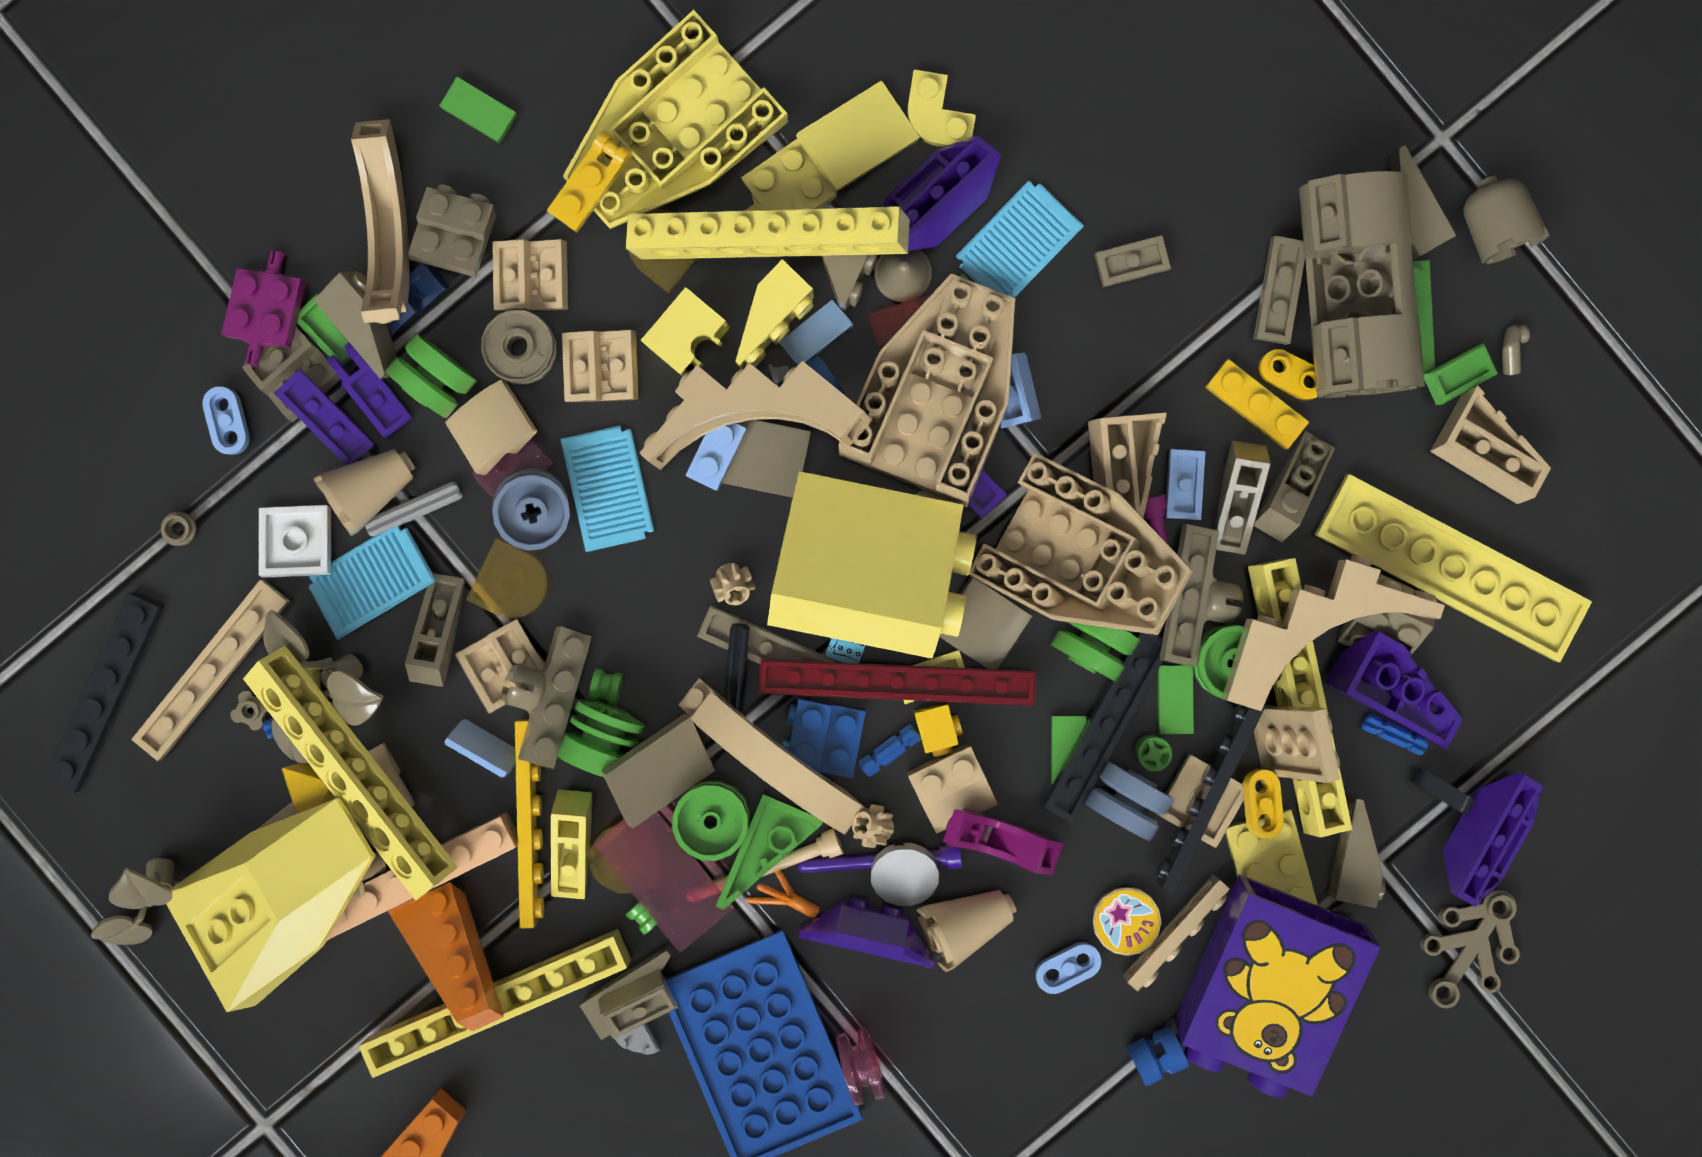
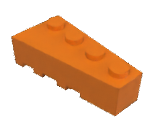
(450, 952)
(430, 1129)

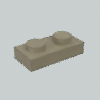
(1132, 261)

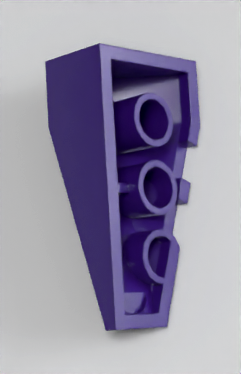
(1390, 683)

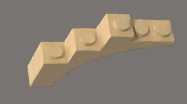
(752, 396)
(1353, 594)

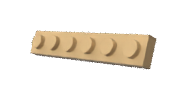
(209, 671)

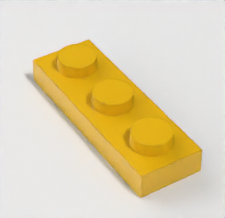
(1257, 404)

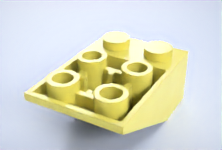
(775, 304)

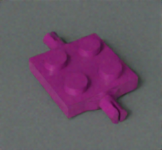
(263, 308)

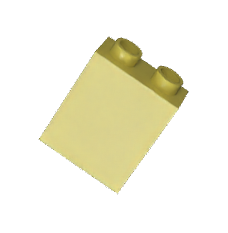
(870, 566)

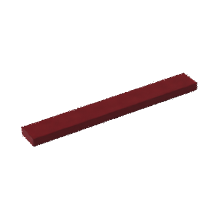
(897, 682)

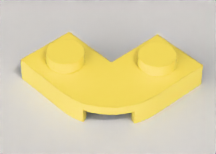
(926, 114)

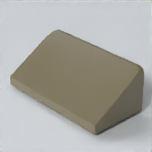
(636, 1003)

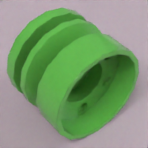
(601, 736)

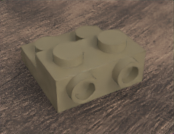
(452, 230)

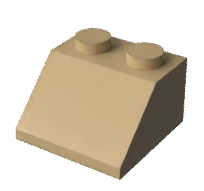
(951, 784)

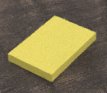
(857, 136)

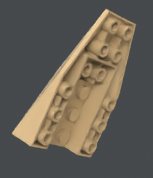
(943, 427)
(1083, 555)

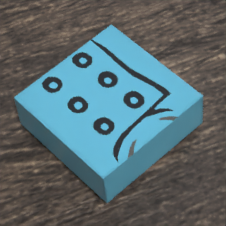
(844, 651)

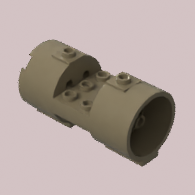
(1361, 284)

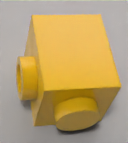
(938, 729)

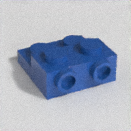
(825, 735)

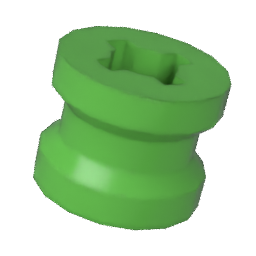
(606, 687)
(1156, 758)
(640, 915)

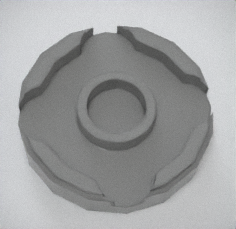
(904, 874)

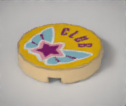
(1126, 920)

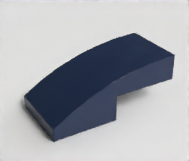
(424, 289)

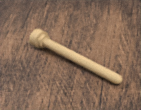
(826, 845)

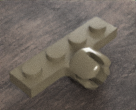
(1200, 600)
(548, 695)

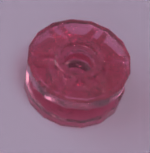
(860, 1066)

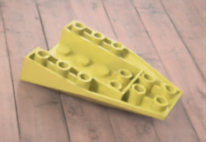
(683, 116)
(271, 900)

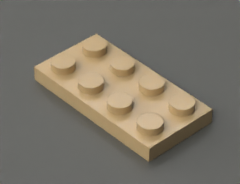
(1297, 743)

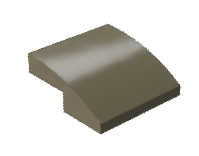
(280, 363)
(988, 625)

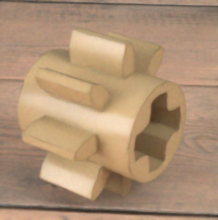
(732, 584)
(873, 826)

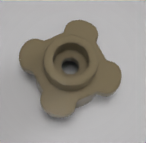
(241, 713)

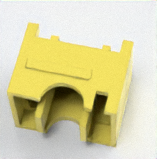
(682, 329)

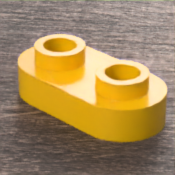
(1291, 377)
(1265, 802)

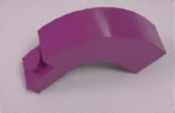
(1003, 839)

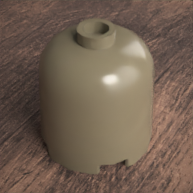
(1502, 218)

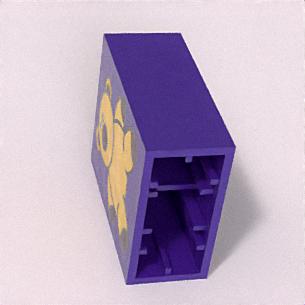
(1274, 988)

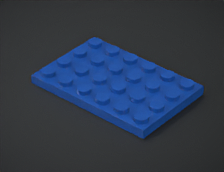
(760, 1049)

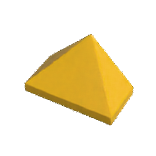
(305, 787)

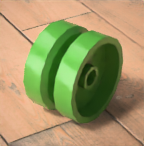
(428, 379)
(1092, 648)
(1215, 649)
(701, 838)

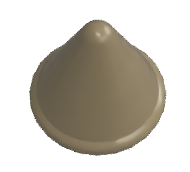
(903, 275)

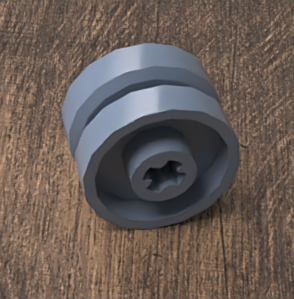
(525, 528)
(1130, 799)

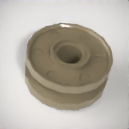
(504, 332)

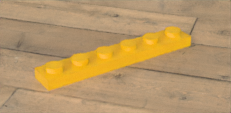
(529, 837)

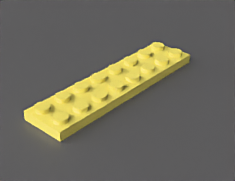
(1453, 568)

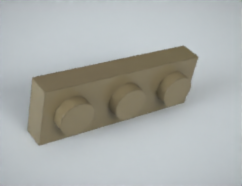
(1280, 290)

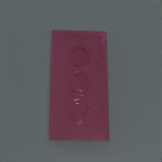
(663, 879)

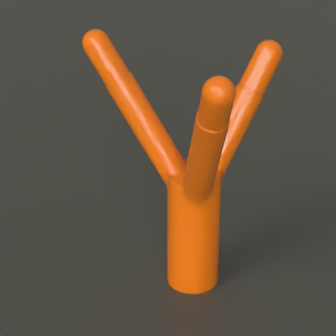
(780, 898)

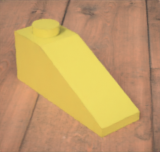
(570, 843)

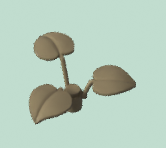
(341, 678)
(136, 892)

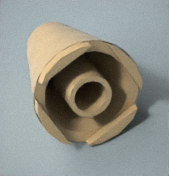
(365, 487)
(964, 924)

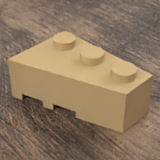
(1489, 449)
(1125, 454)

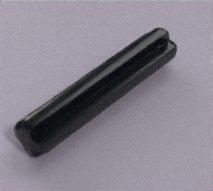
(736, 665)

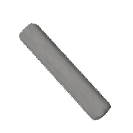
(414, 508)

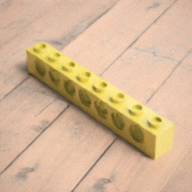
(769, 233)
(349, 772)
(1320, 804)
(515, 994)

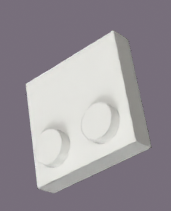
(295, 541)

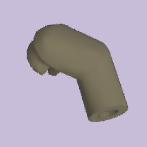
(1511, 348)

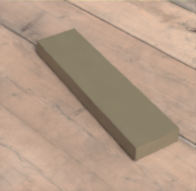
(761, 643)

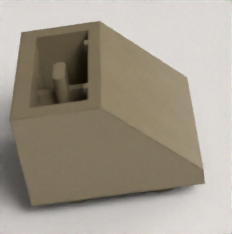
(845, 276)
(1401, 627)

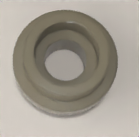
(168, 528)

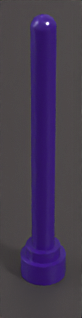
(946, 855)

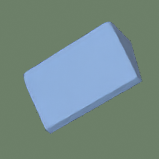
(816, 333)
(1022, 397)
(482, 748)

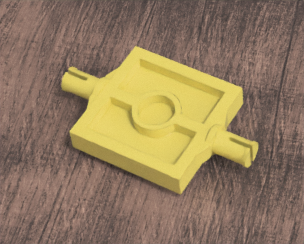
(788, 182)

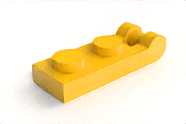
(589, 182)

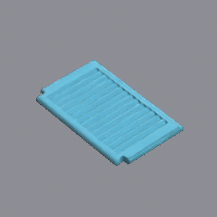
(1018, 240)
(607, 487)
(371, 580)

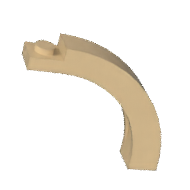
(385, 220)
(769, 759)

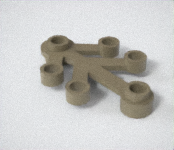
(1474, 943)

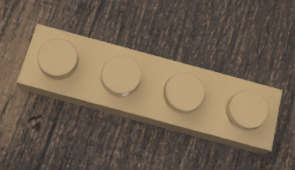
(1185, 923)

